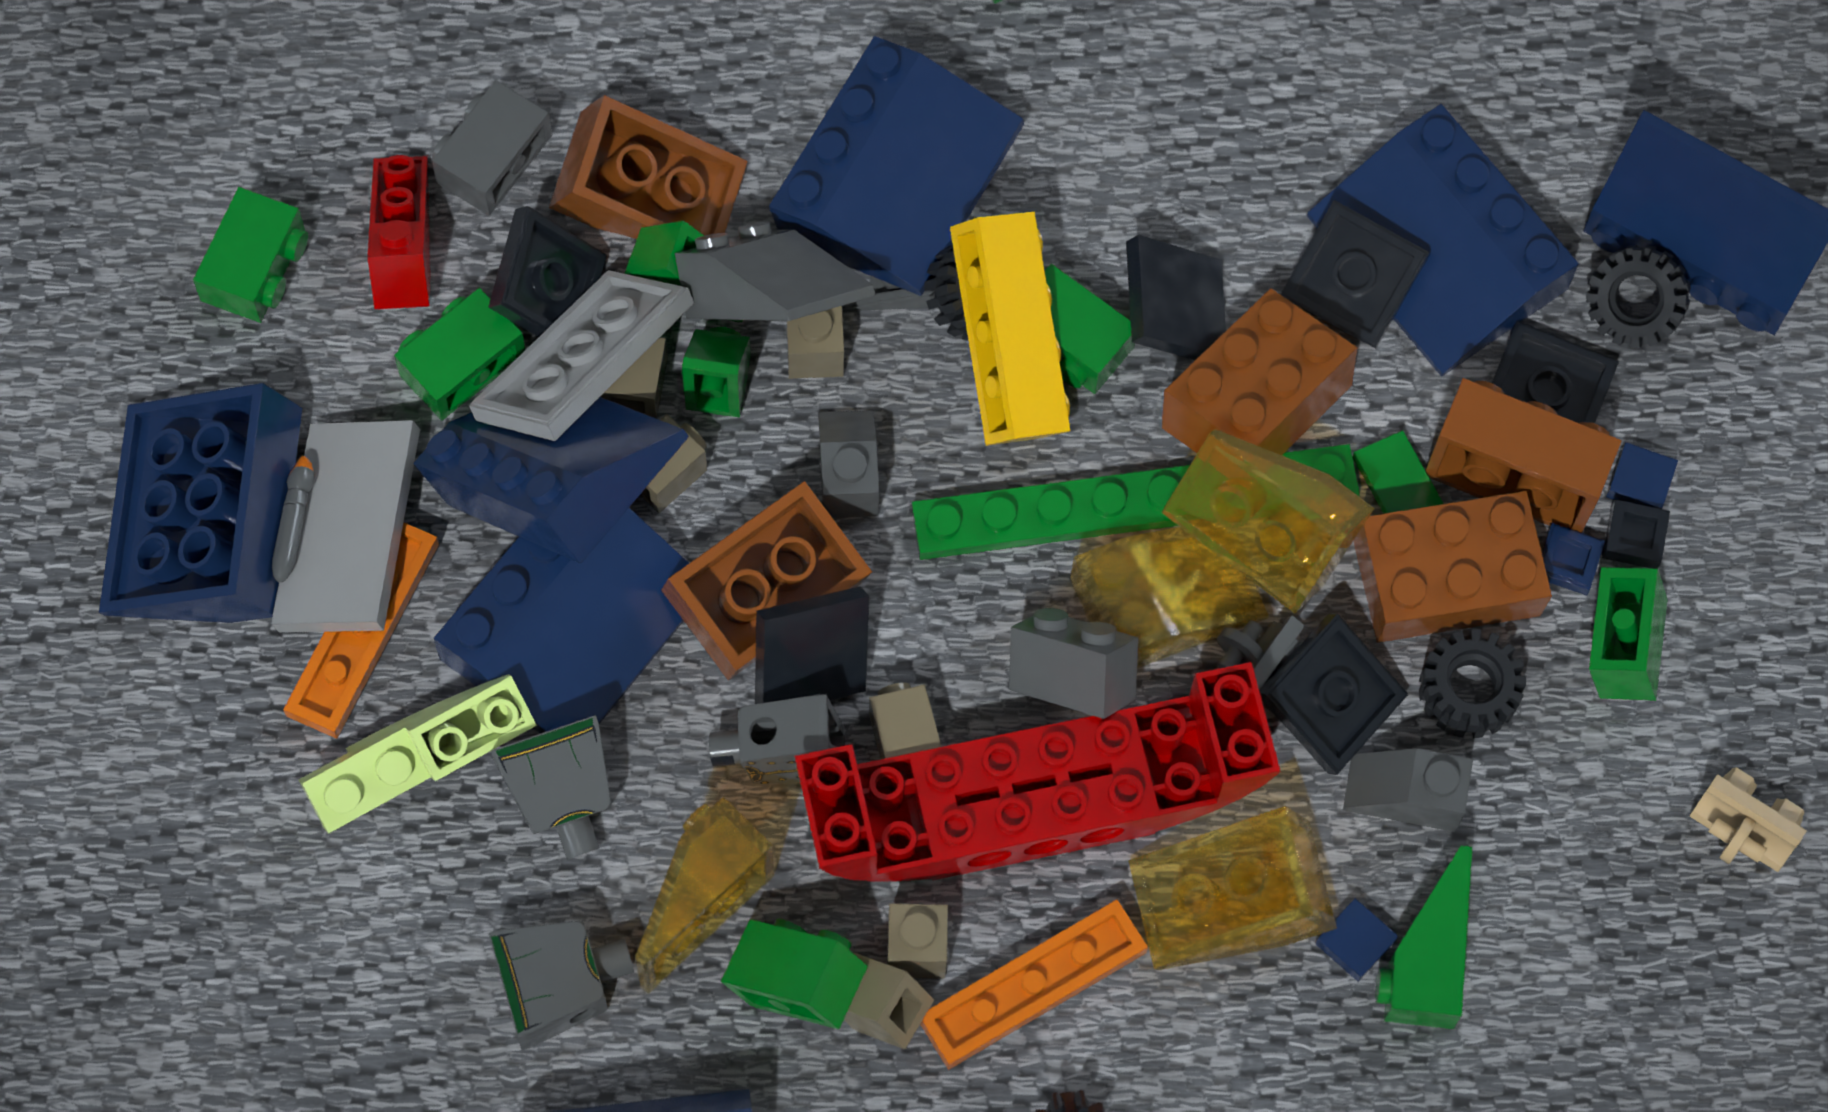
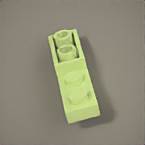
(417, 749)

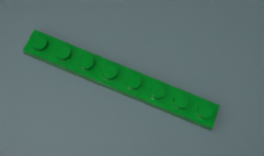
(1073, 508)

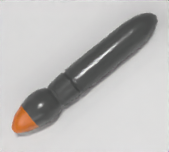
(292, 517)

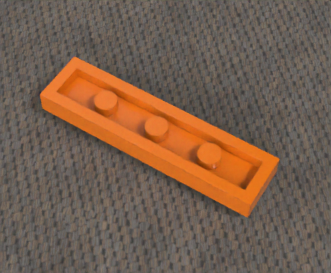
(347, 658)
(1033, 984)

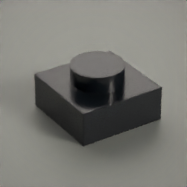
(1636, 534)

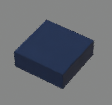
(1642, 477)
(1571, 558)
(1357, 941)

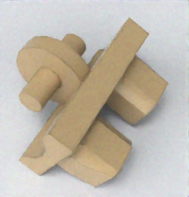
(1747, 823)

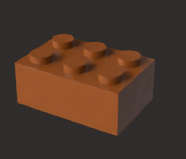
(1261, 379)
(1514, 446)
(769, 561)
(1452, 566)

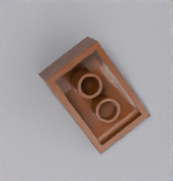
(643, 173)

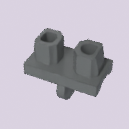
(1266, 654)

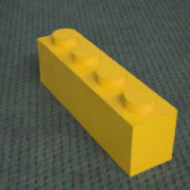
(1010, 328)

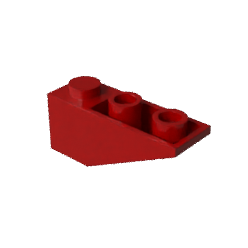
(399, 233)

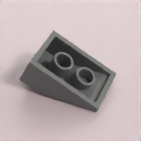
(765, 276)

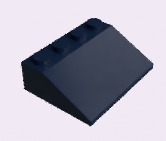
(895, 165)
(1727, 224)
(1485, 243)
(550, 490)
(200, 506)
(565, 627)

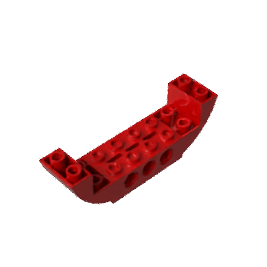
(1039, 786)

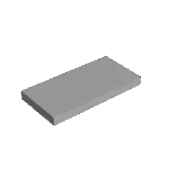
(581, 355)
(349, 527)

